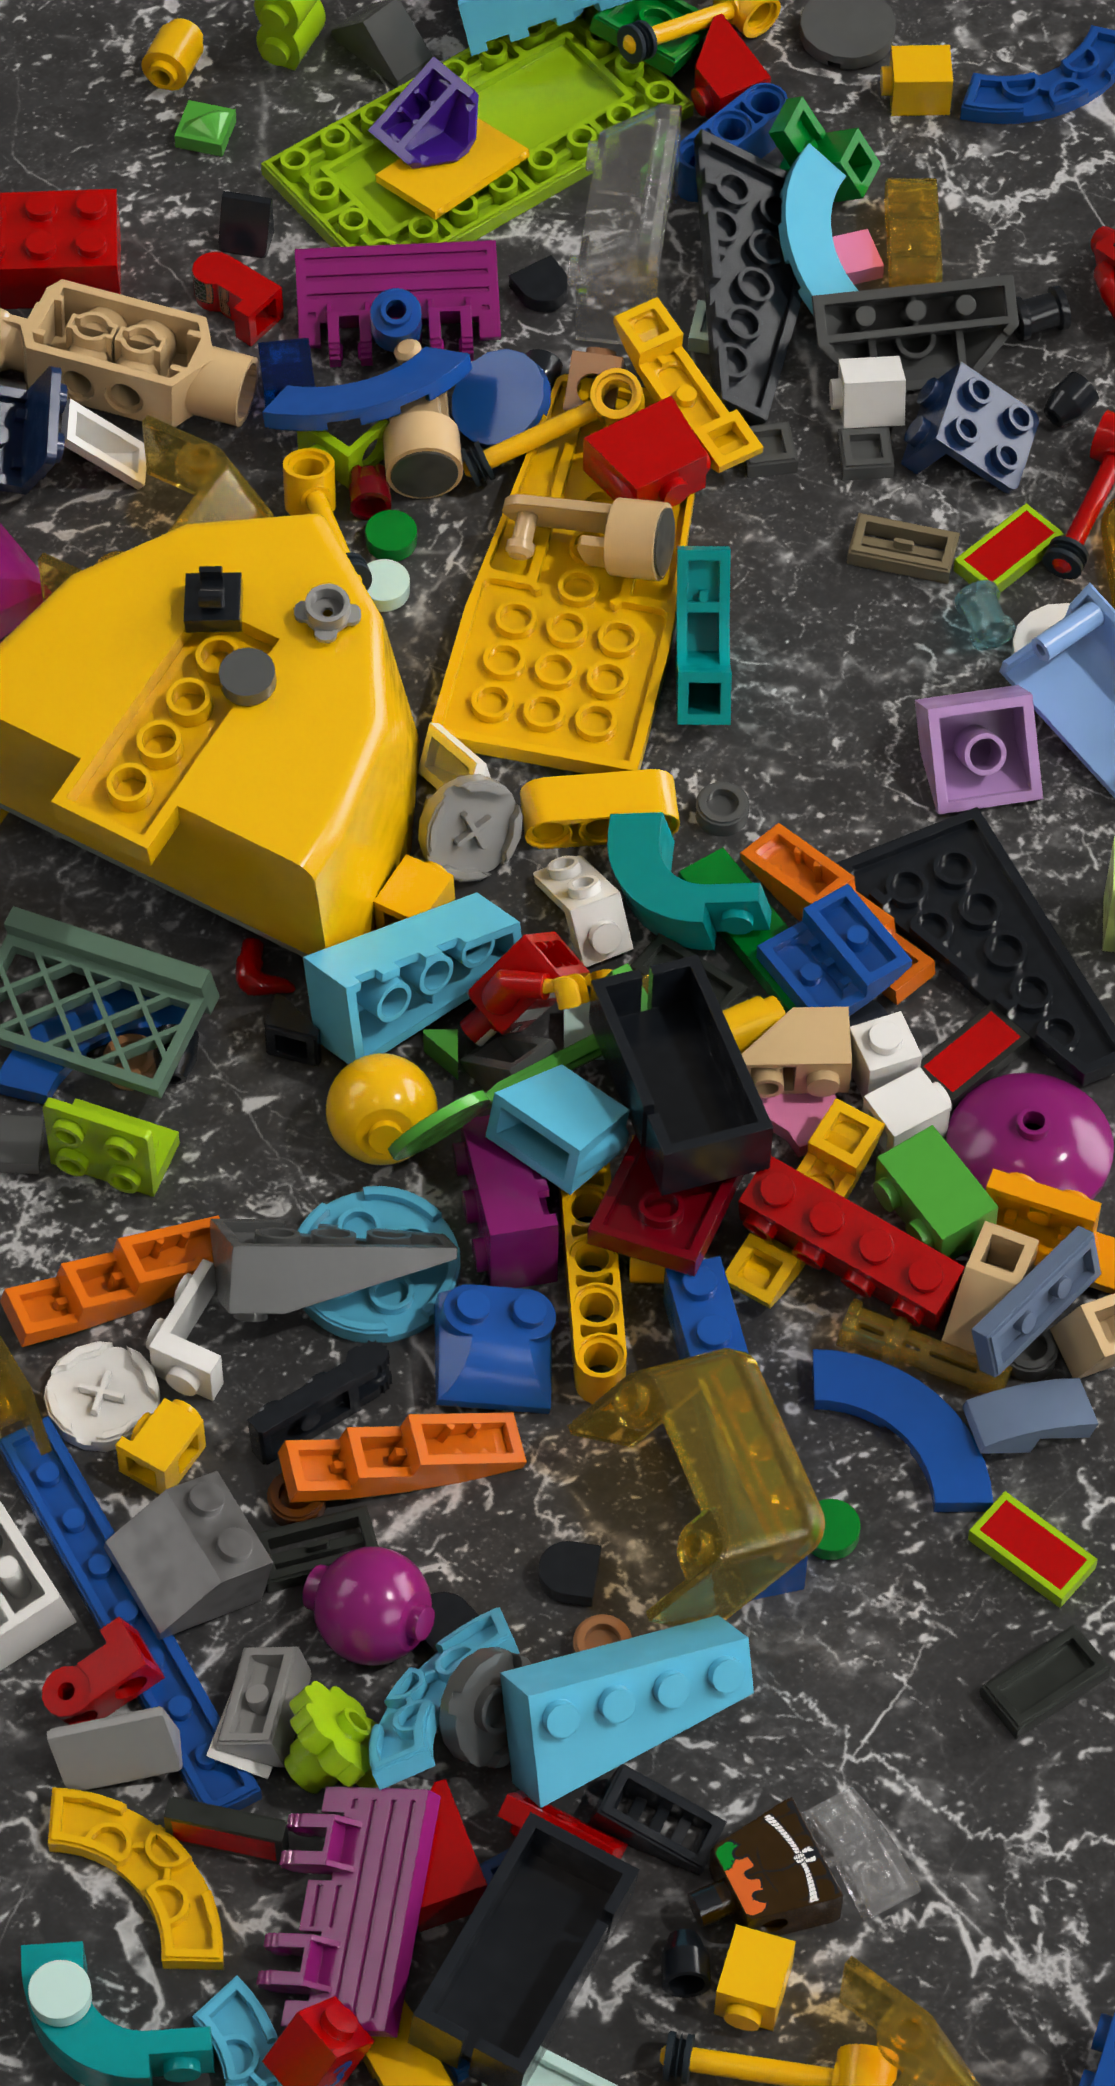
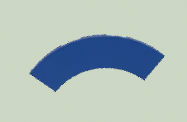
(1039, 97)
(372, 399)
(37, 1079)
(916, 1415)

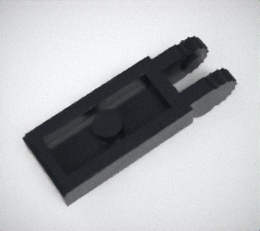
(321, 1401)

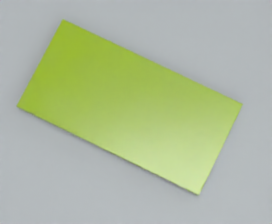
(539, 90)

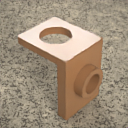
(591, 364)

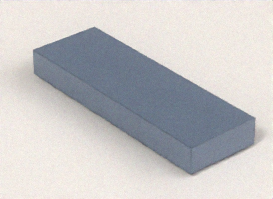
(1036, 1301)

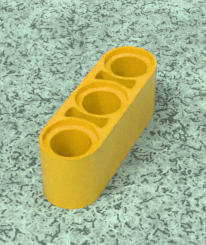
(578, 807)

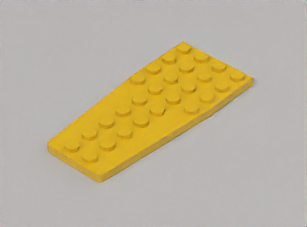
(556, 652)

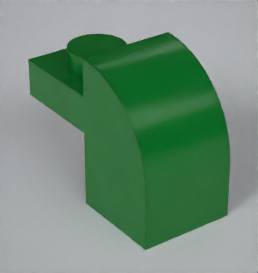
(845, 149)

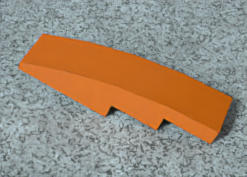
(802, 875)
(108, 1285)
(403, 1458)

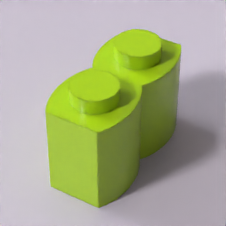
(288, 29)

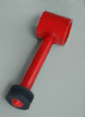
(1067, 553)

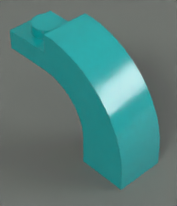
(703, 636)
(680, 910)
(108, 2054)

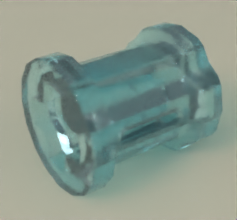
(984, 615)

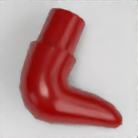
(249, 973)

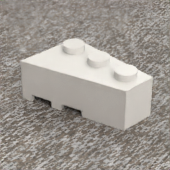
(28, 1599)

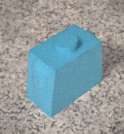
(559, 1126)

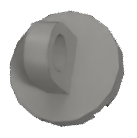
(470, 827)

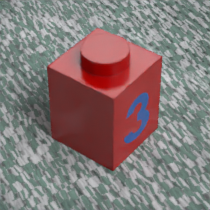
(319, 2046)

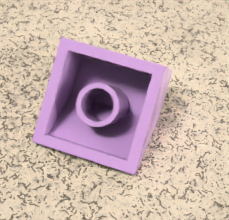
(980, 748)

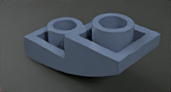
(1024, 1413)

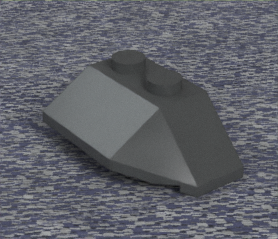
(922, 323)

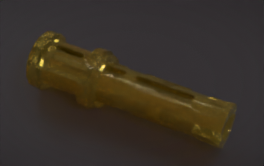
(893, 1348)

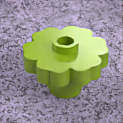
(330, 1740)

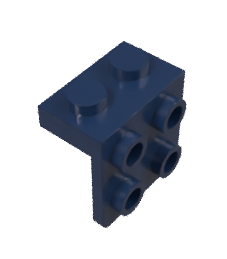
(974, 425)
(30, 431)

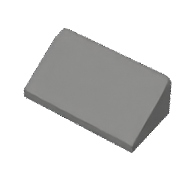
(259, 1707)
(116, 1749)

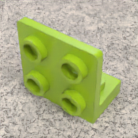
(108, 1145)

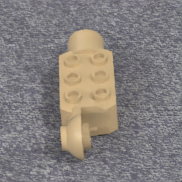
(129, 356)

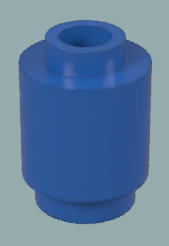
(395, 304)

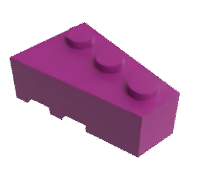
(510, 1210)

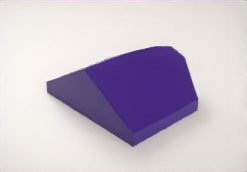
(430, 118)

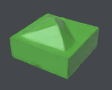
(205, 128)

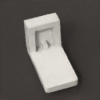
(590, 907)
(180, 1362)

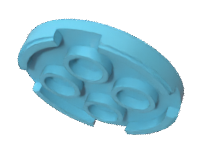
(395, 1306)

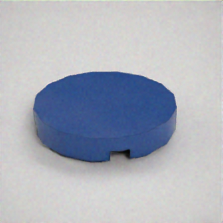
(500, 397)

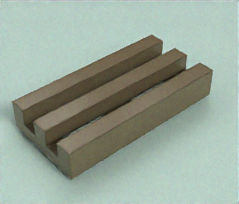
(901, 554)

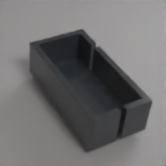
(680, 1076)
(523, 1955)

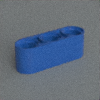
(741, 123)

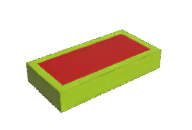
(1008, 549)
(1032, 1549)

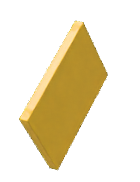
(446, 185)

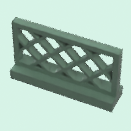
(117, 967)

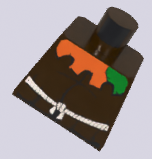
(769, 1877)

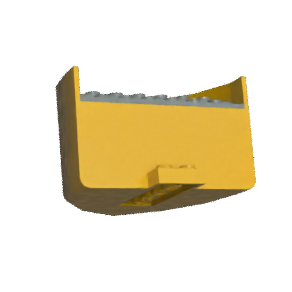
(137, 755)

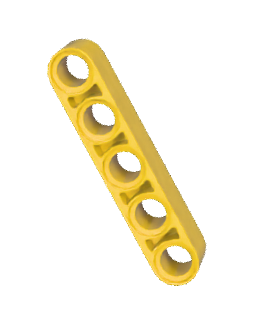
(592, 1293)

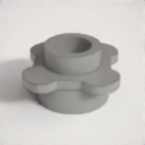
(327, 598)

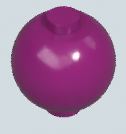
(370, 1605)

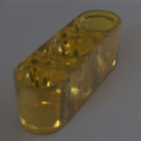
(912, 231)

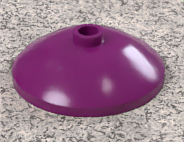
(1067, 1152)

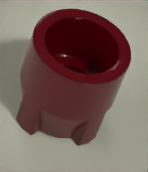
(369, 491)

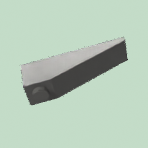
(280, 1270)

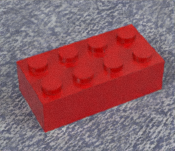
(57, 238)

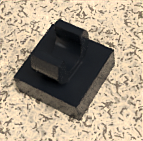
(213, 600)

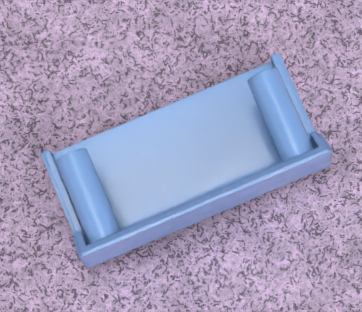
(1074, 681)

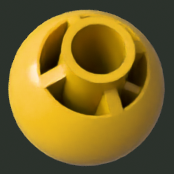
(377, 1103)

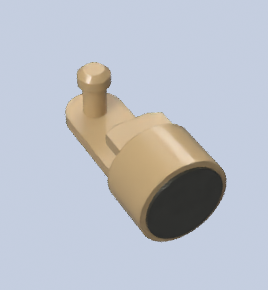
(422, 443)
(636, 532)

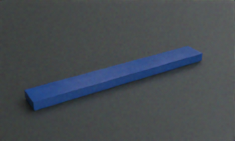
(78, 1536)

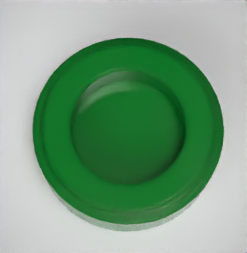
(391, 535)
(840, 1531)

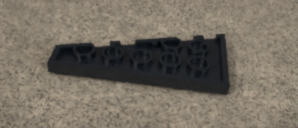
(746, 280)
(982, 925)

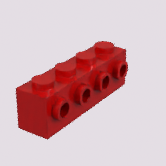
(850, 1243)

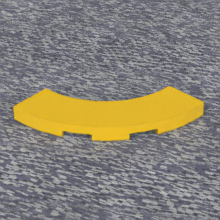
(152, 1864)

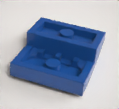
(834, 954)

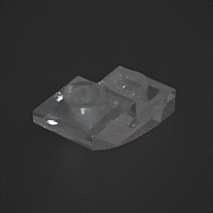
(862, 1852)

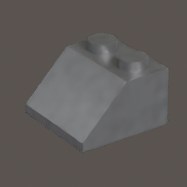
(190, 1556)

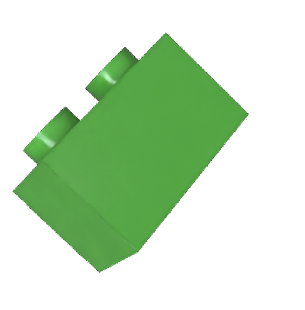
(933, 1193)

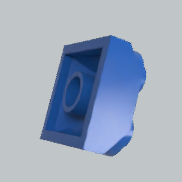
(494, 1348)

